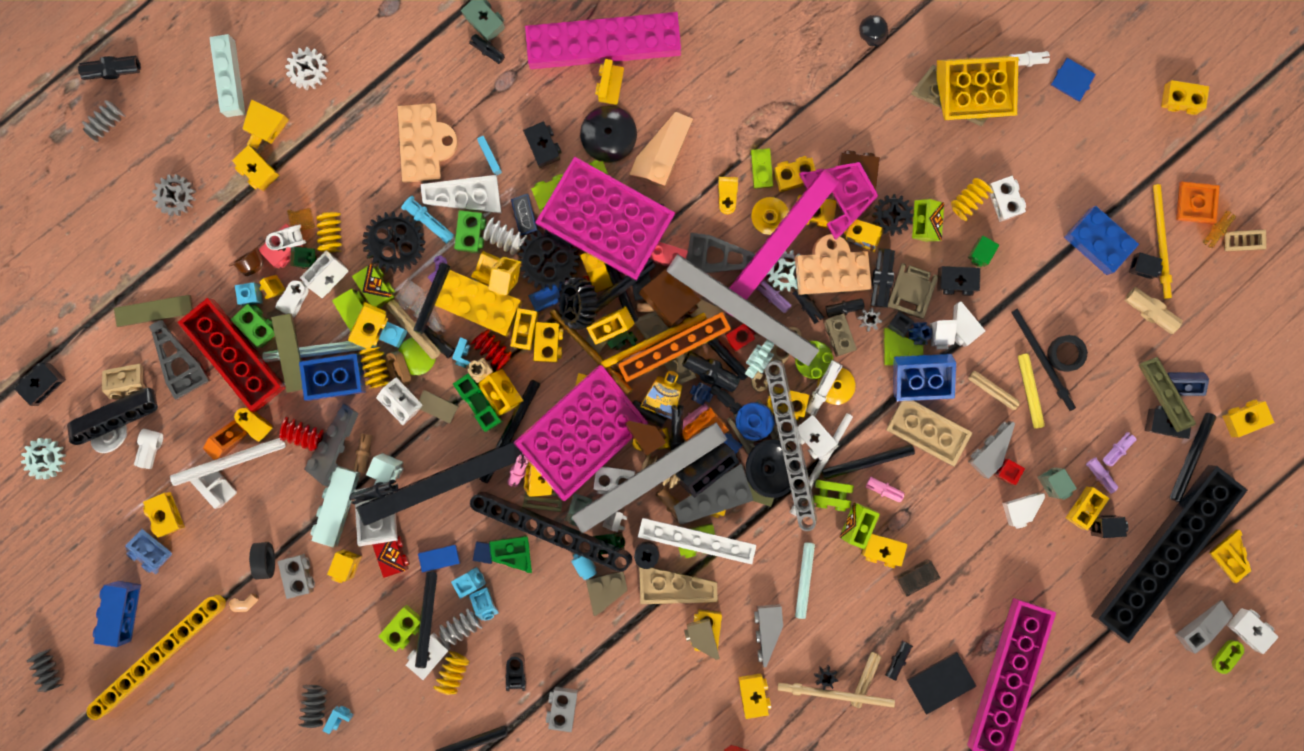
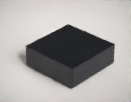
(901, 324)

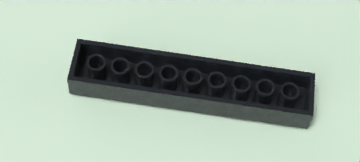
(1169, 553)

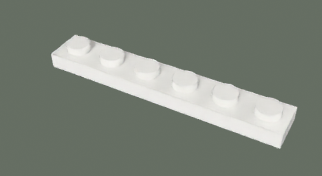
(697, 541)

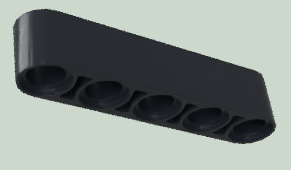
(112, 416)

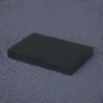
(941, 683)

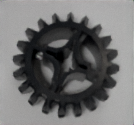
(578, 303)

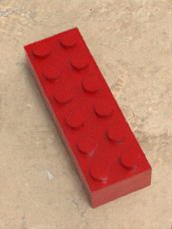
(232, 354)

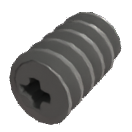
(44, 671)
(313, 707)

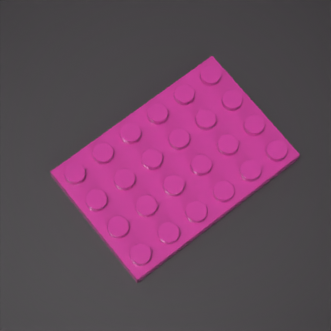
(605, 218)
(580, 433)

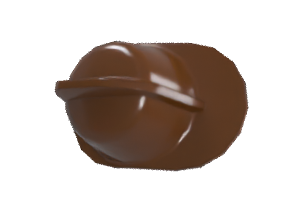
(249, 262)

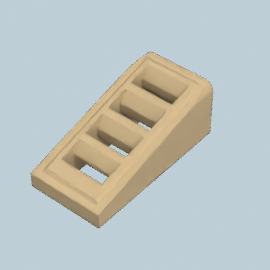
(1261, 240)

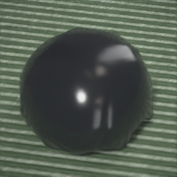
(873, 30)

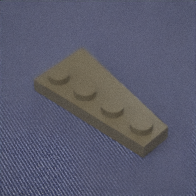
(928, 91)
(652, 325)

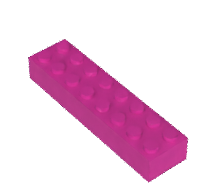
(603, 39)
(1011, 677)

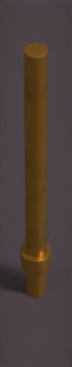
(616, 376)

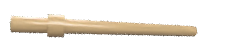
(798, 689)

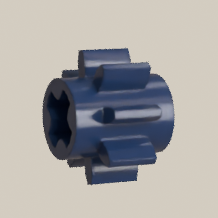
(920, 333)
(701, 393)

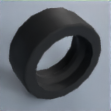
(1082, 350)
(262, 560)

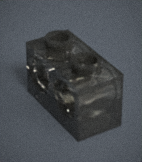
(917, 577)

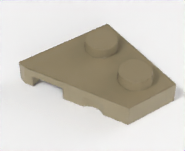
(605, 590)

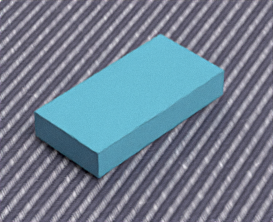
(489, 155)

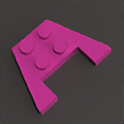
(852, 193)

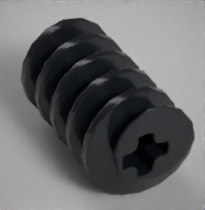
(646, 563)

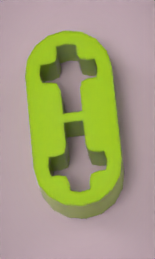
(1227, 656)

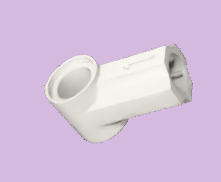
(148, 443)

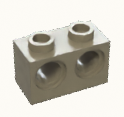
(839, 335)

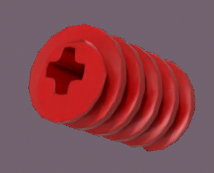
(491, 349)
(300, 435)

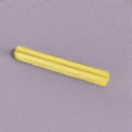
(1031, 391)

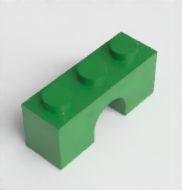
(482, 409)

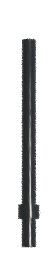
(1062, 392)

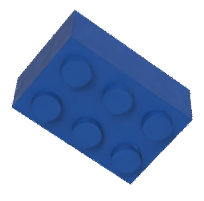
(1101, 240)
(332, 377)
(924, 377)
(116, 613)

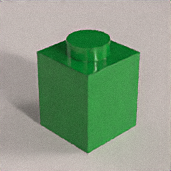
(983, 251)

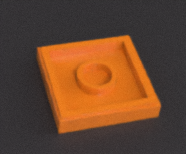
(1197, 202)

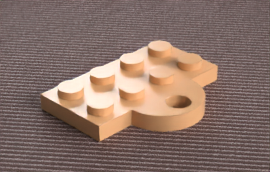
(422, 142)
(832, 269)

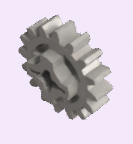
(165, 196)

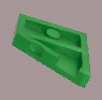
(512, 552)

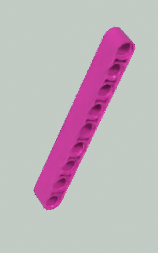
(784, 234)

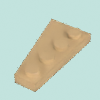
(666, 587)

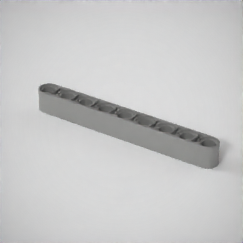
(742, 310)
(789, 455)
(649, 477)

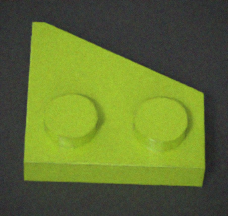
(898, 346)

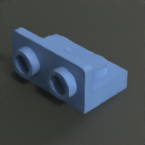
(147, 551)

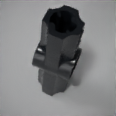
(109, 67)
(882, 278)
(711, 371)

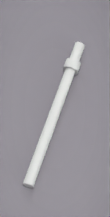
(821, 464)

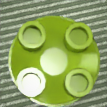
(415, 357)
(819, 364)

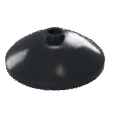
(610, 146)
(775, 480)

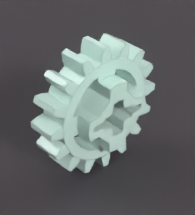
(778, 274)
(759, 358)
(52, 458)

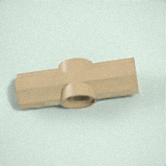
(1153, 310)
(479, 369)

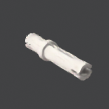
(821, 392)

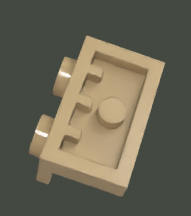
(122, 381)

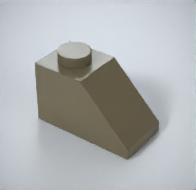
(702, 637)

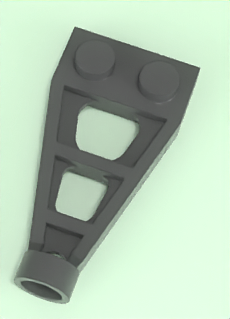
(698, 252)
(187, 381)

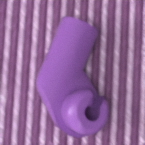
(438, 259)

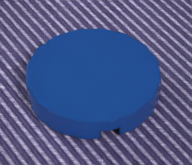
(755, 421)

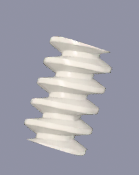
(503, 237)

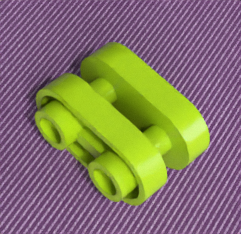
(823, 500)

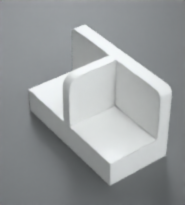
(214, 489)

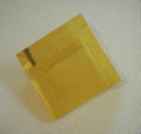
(301, 217)

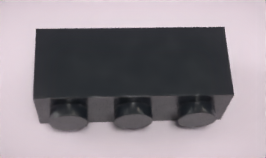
(707, 469)

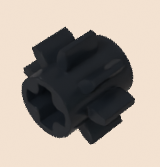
(821, 680)

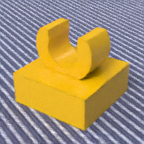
(272, 286)

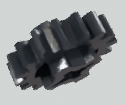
(901, 215)

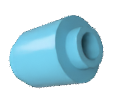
(583, 566)

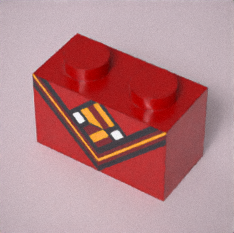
(391, 557)

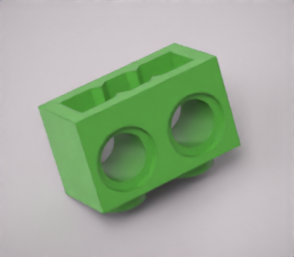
(464, 232)
(252, 329)

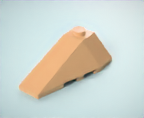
(660, 154)

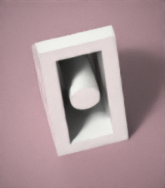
(967, 326)
(943, 333)
(1023, 509)

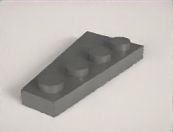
(327, 451)
(723, 494)

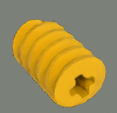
(970, 197)
(328, 232)
(374, 367)
(452, 674)

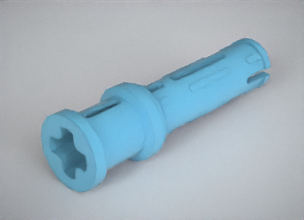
(421, 214)

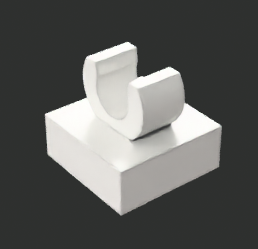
(613, 521)

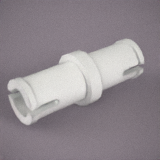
(1032, 58)

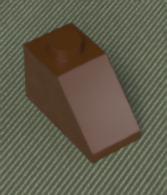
(646, 436)

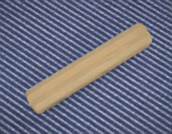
(994, 390)
(867, 676)

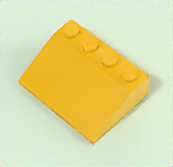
(978, 87)

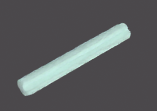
(805, 578)

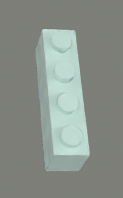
(227, 75)
(335, 507)

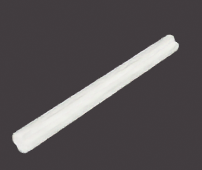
(227, 461)

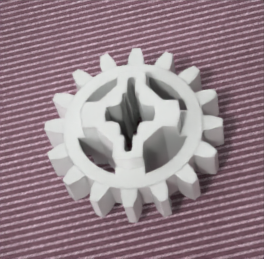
(305, 75)

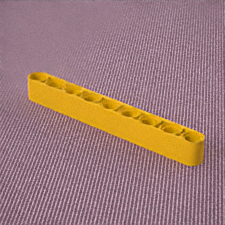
(149, 663)

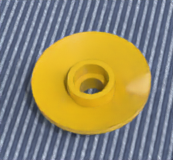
(766, 206)
(845, 392)

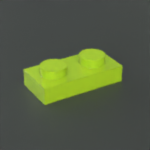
(761, 168)

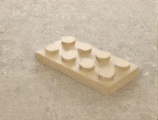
(929, 431)

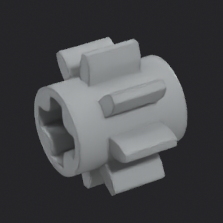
(863, 319)

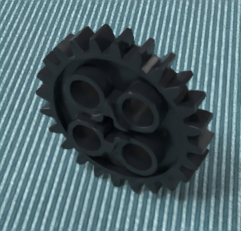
(376, 246)
(535, 249)

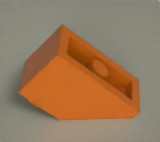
(224, 440)

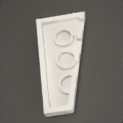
(467, 193)

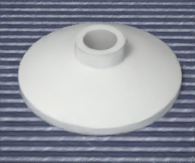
(109, 441)

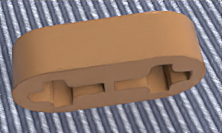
(398, 368)

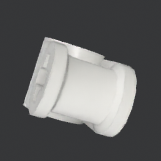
(289, 238)
(291, 300)

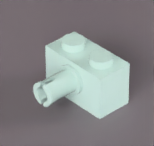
(385, 468)

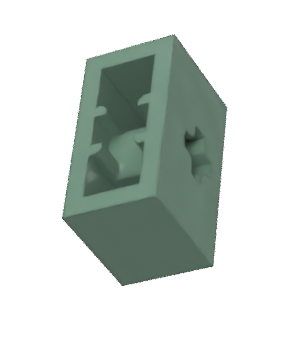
(487, 28)
(1057, 483)

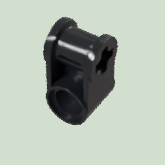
(516, 676)

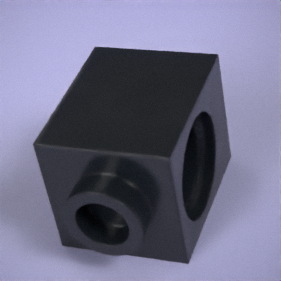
(1146, 266)

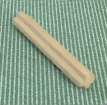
(405, 320)

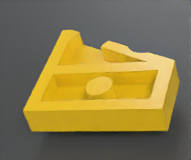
(1232, 556)

